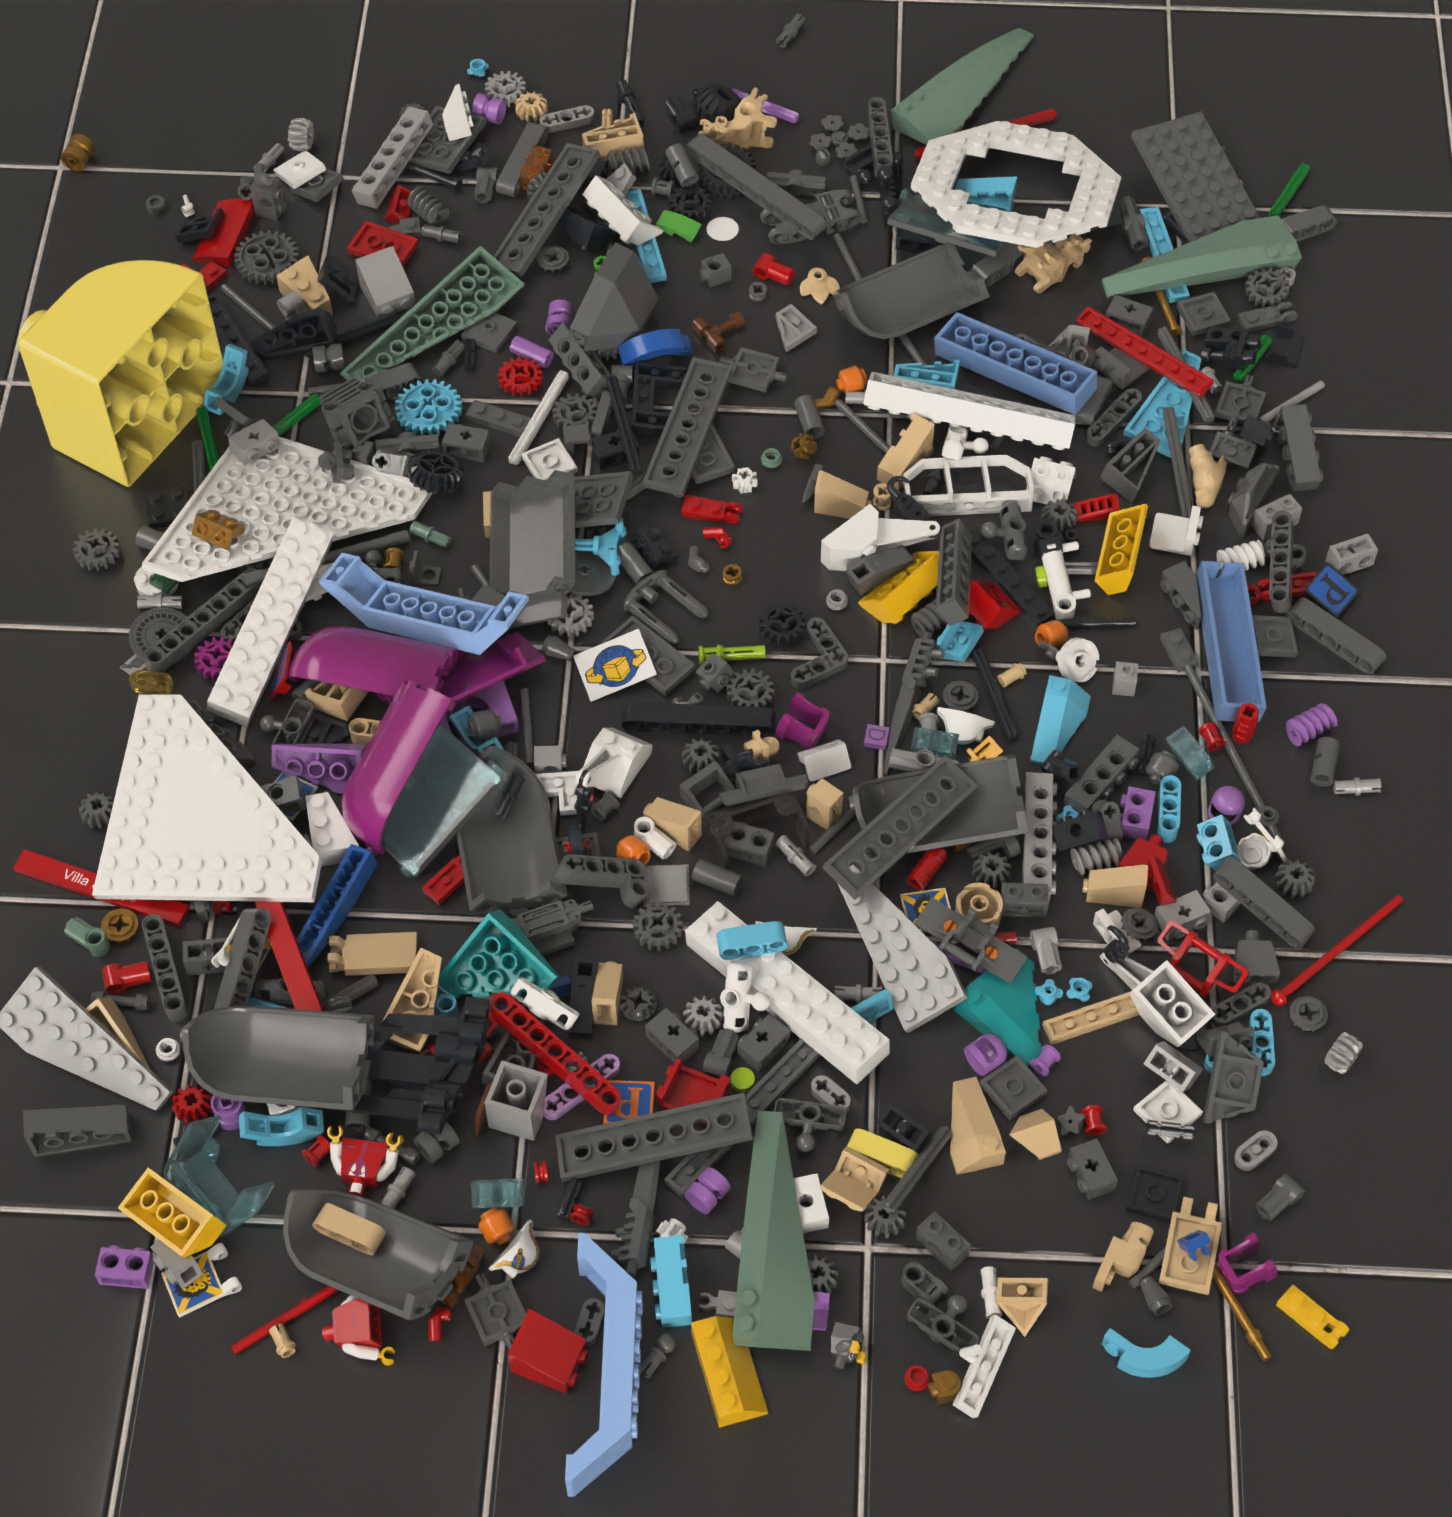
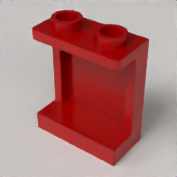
(688, 1086)

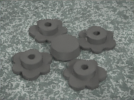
(838, 137)

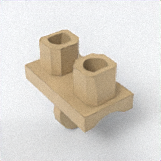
(763, 747)

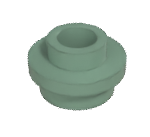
(771, 453)

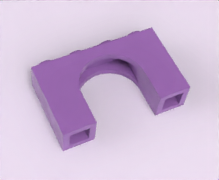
(493, 698)

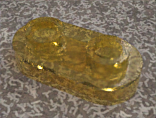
(152, 682)

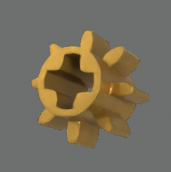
(803, 446)

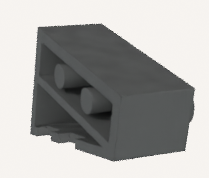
(1130, 465)

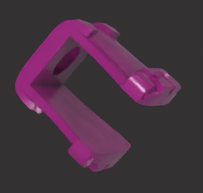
(805, 711)
(1240, 1285)

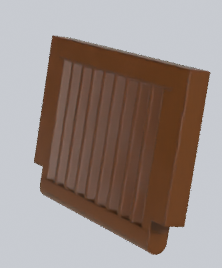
(480, 1116)

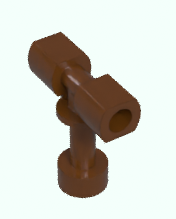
(713, 332)

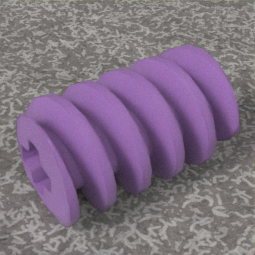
(1310, 723)

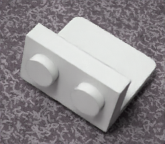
(1051, 480)
(1176, 533)

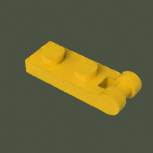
(1312, 1317)

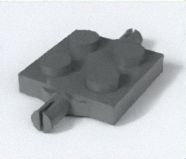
(754, 369)
(1238, 402)
(496, 1311)

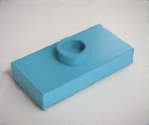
(875, 1006)

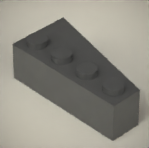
(1298, 447)
(511, 1051)

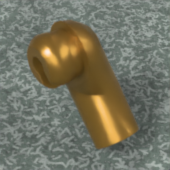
(829, 399)

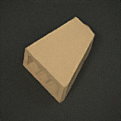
(838, 497)
(676, 821)
(1117, 886)
(607, 993)

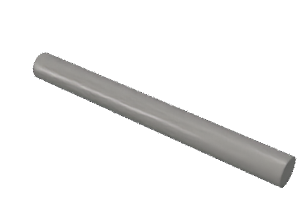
(1294, 400)

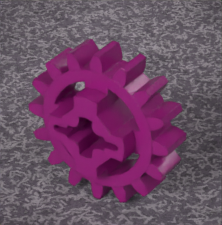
(214, 656)

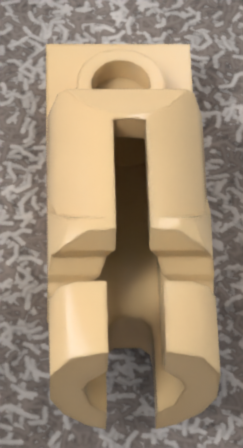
(1124, 1254)

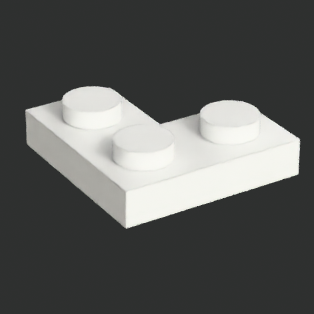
(562, 785)

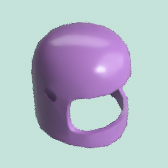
(1228, 801)
(986, 1053)

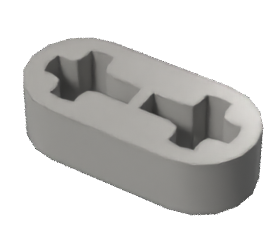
(833, 1091)

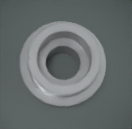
(837, 595)

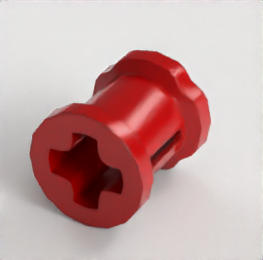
(1211, 736)
(1094, 1120)
(317, 1151)

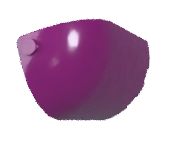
(371, 660)
(391, 761)

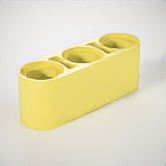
(883, 1151)

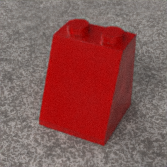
(547, 1352)

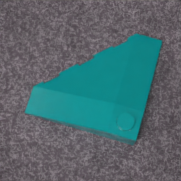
(495, 960)
(1005, 1011)

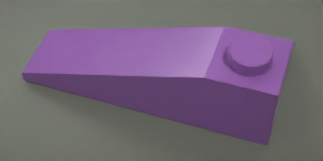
(319, 763)

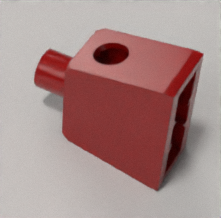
(1140, 852)

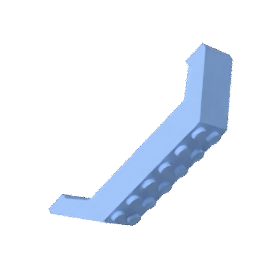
(417, 611)
(619, 1367)

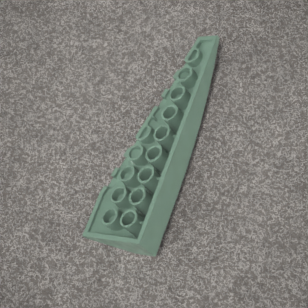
(955, 92)
(1213, 258)
(461, 299)
(774, 1275)

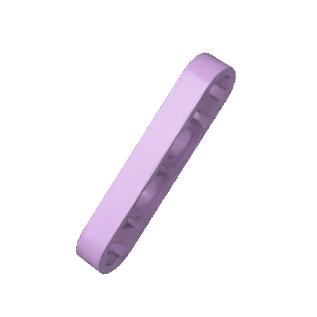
(553, 1098)

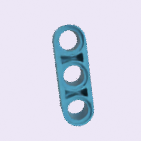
(1170, 800)
(751, 940)

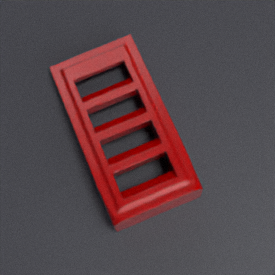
(1105, 501)

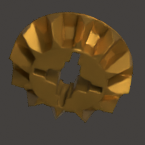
(113, 919)

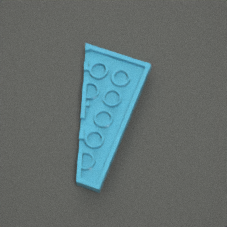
(1164, 395)

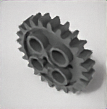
(256, 265)

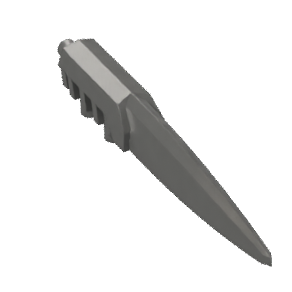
(916, 670)
(639, 1230)

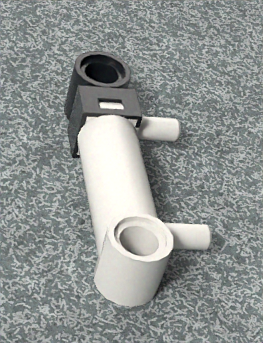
(1051, 556)

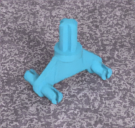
(606, 546)

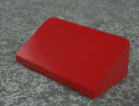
(398, 205)
(1160, 881)

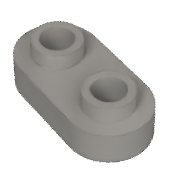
(1253, 1150)

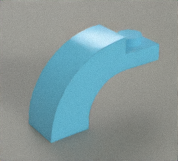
(229, 380)
(460, 722)
(282, 1129)
(1146, 1361)

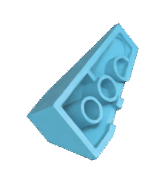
(1061, 714)

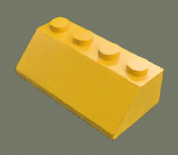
(1120, 549)
(904, 589)
(171, 1215)
(727, 1372)

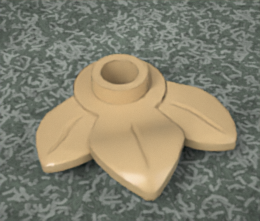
(818, 287)

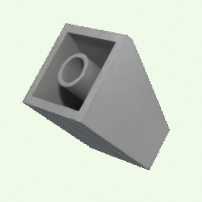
(384, 282)
(516, 1100)

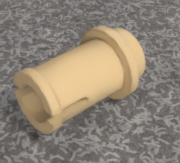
(1011, 675)
(925, 705)
(284, 1345)

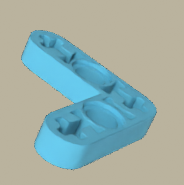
(1266, 1033)

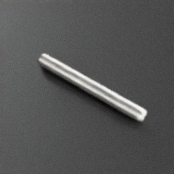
(538, 417)

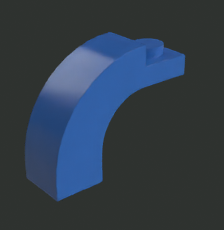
(655, 344)

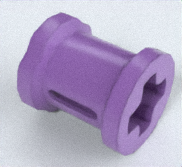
(1045, 1060)

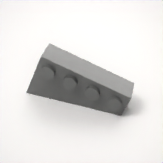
(75, 1128)

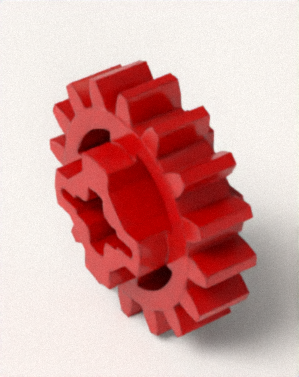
(520, 376)

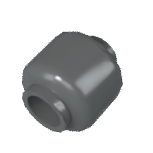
(484, 724)
(1161, 765)

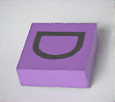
(876, 736)

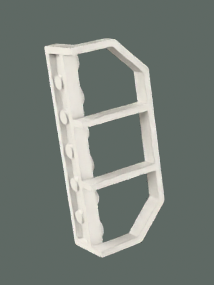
(971, 503)

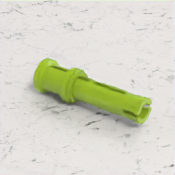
(731, 653)

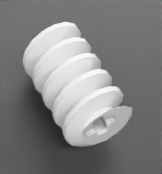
(1244, 554)

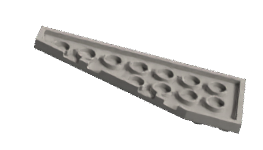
(905, 958)
(62, 1032)

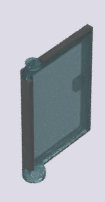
(920, 218)
(437, 801)

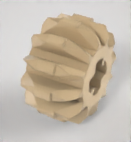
(531, 106)

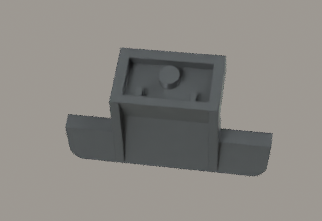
(761, 784)

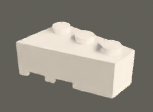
(328, 829)

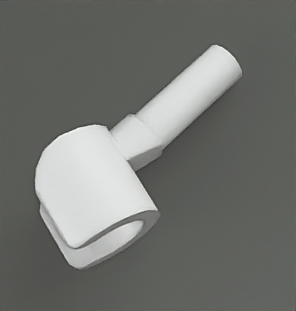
(187, 209)

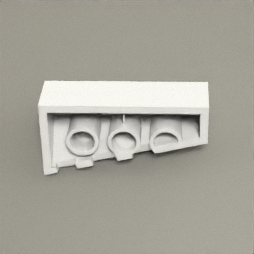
(620, 212)

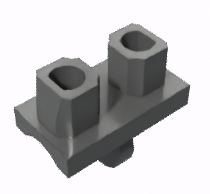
(337, 462)

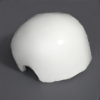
(1254, 851)

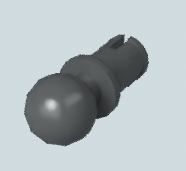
(664, 1344)

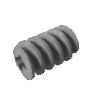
(1096, 855)

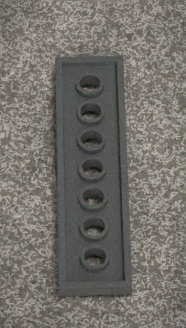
(535, 236)
(695, 435)
(901, 841)
(643, 1126)

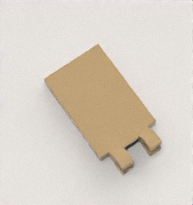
(373, 953)
(1177, 1267)

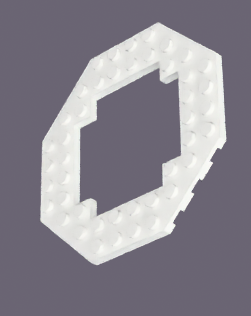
(944, 158)

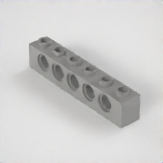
(392, 157)
(1039, 786)

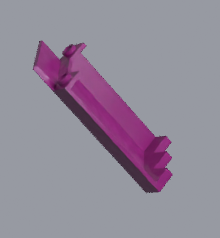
(496, 664)

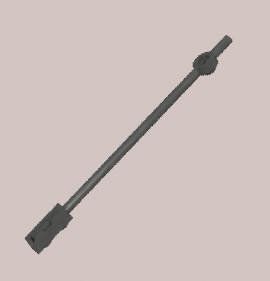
(1185, 660)

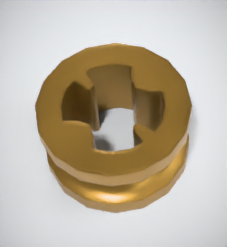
(736, 571)

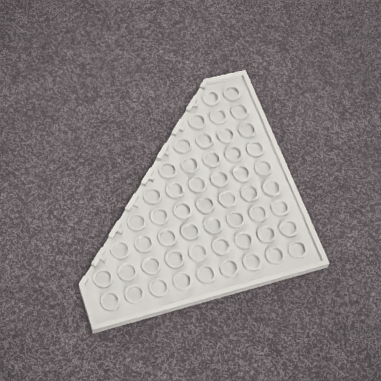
(267, 498)
(196, 820)

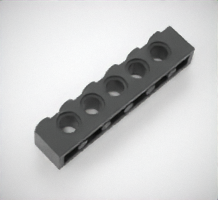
(954, 572)

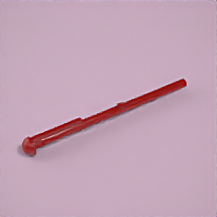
(1279, 997)
(287, 1316)

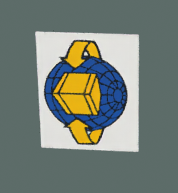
(614, 665)

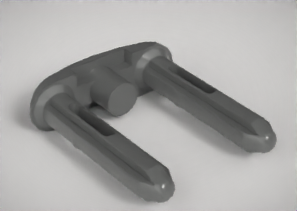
(646, 590)

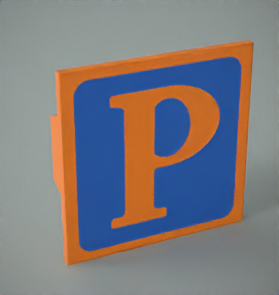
(635, 1100)

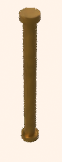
(1174, 329)

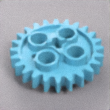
(428, 407)

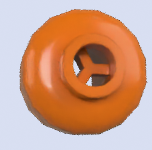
(851, 379)
(1053, 633)
(633, 848)
(496, 1226)

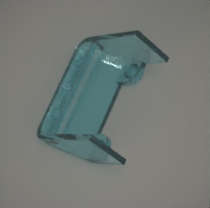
(195, 1174)

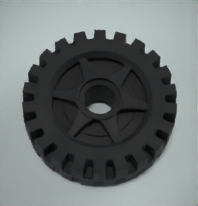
(716, 185)

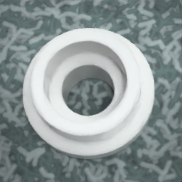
(163, 1045)

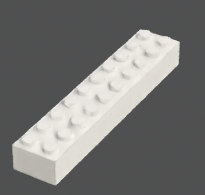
(970, 410)
(269, 622)
(797, 1000)

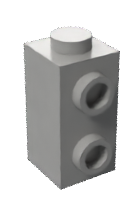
(177, 1268)

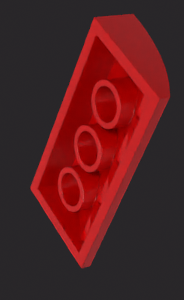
(228, 234)

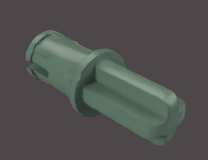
(429, 534)

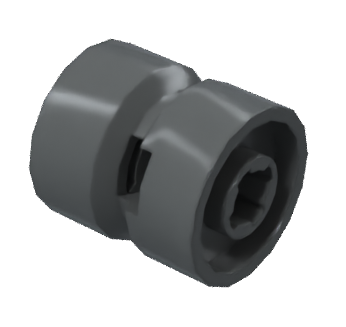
(328, 358)
(433, 1145)

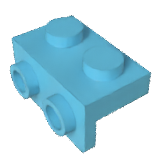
(959, 640)

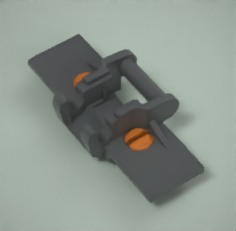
(973, 933)

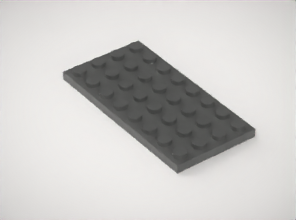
(1194, 175)

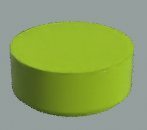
(1041, 576)
(742, 1079)

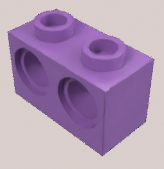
(1135, 813)
(122, 1273)

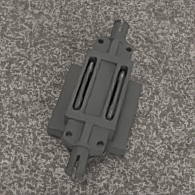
(552, 925)

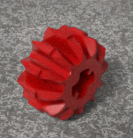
(188, 1097)

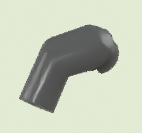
(696, 698)

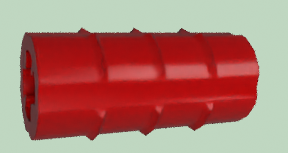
(1245, 723)
(926, 868)

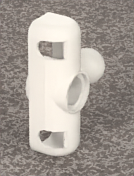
(957, 442)
(742, 989)
(544, 1003)

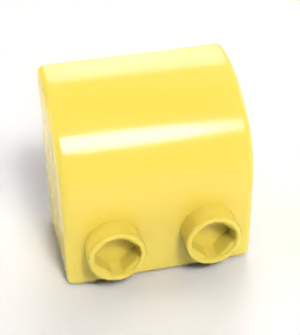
(122, 363)

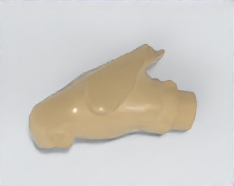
(1206, 475)

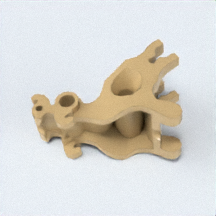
(746, 128)
(1051, 262)

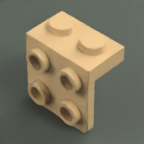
(855, 1180)

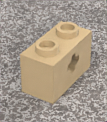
(824, 803)

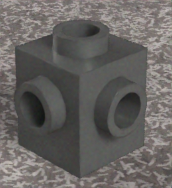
(714, 673)

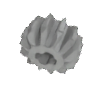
(301, 134)
(703, 1015)
(1343, 1053)

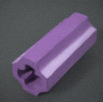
(526, 348)

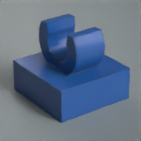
(1194, 1241)

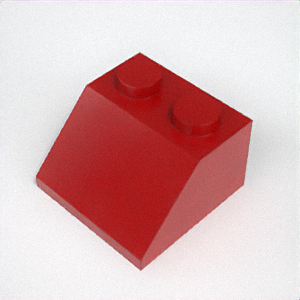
(990, 605)

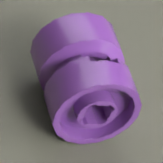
(492, 109)
(559, 312)
(228, 1111)
(704, 1194)

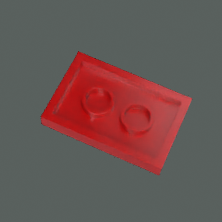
(375, 238)

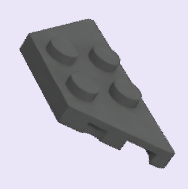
(1232, 1081)

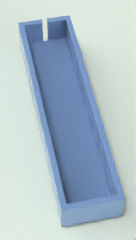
(1229, 639)

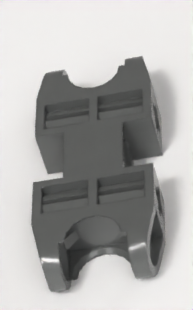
(831, 209)

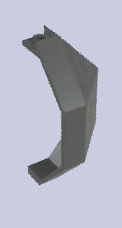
(615, 303)

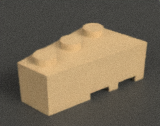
(615, 138)
(303, 279)

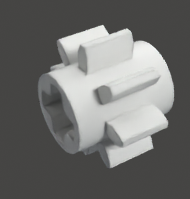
(744, 480)
(672, 1228)

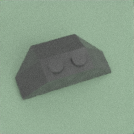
(1251, 495)

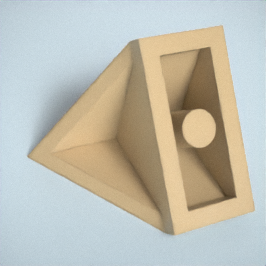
(1037, 1134)
(1022, 1300)

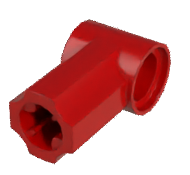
(768, 267)
(120, 977)

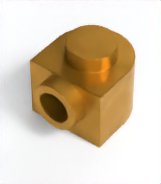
(944, 1386)

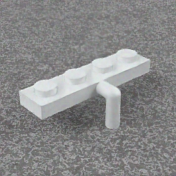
(983, 1366)

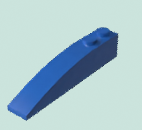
(336, 901)

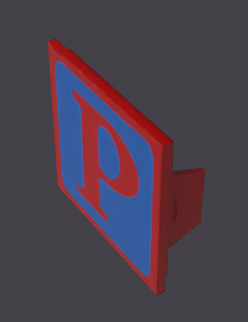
(281, 672)

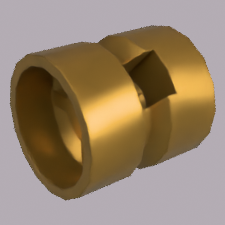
(77, 152)

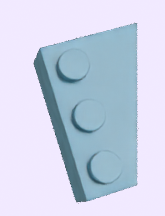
(990, 192)
(937, 374)
(671, 1282)

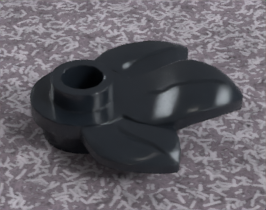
(742, 762)

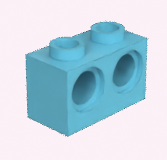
(1222, 841)

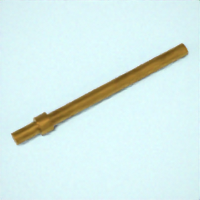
(1252, 1335)

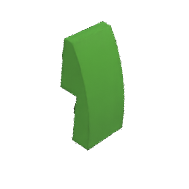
(679, 224)

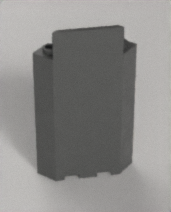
(534, 544)

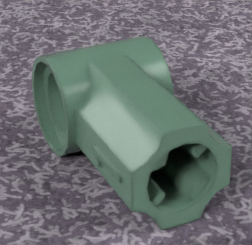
(87, 936)

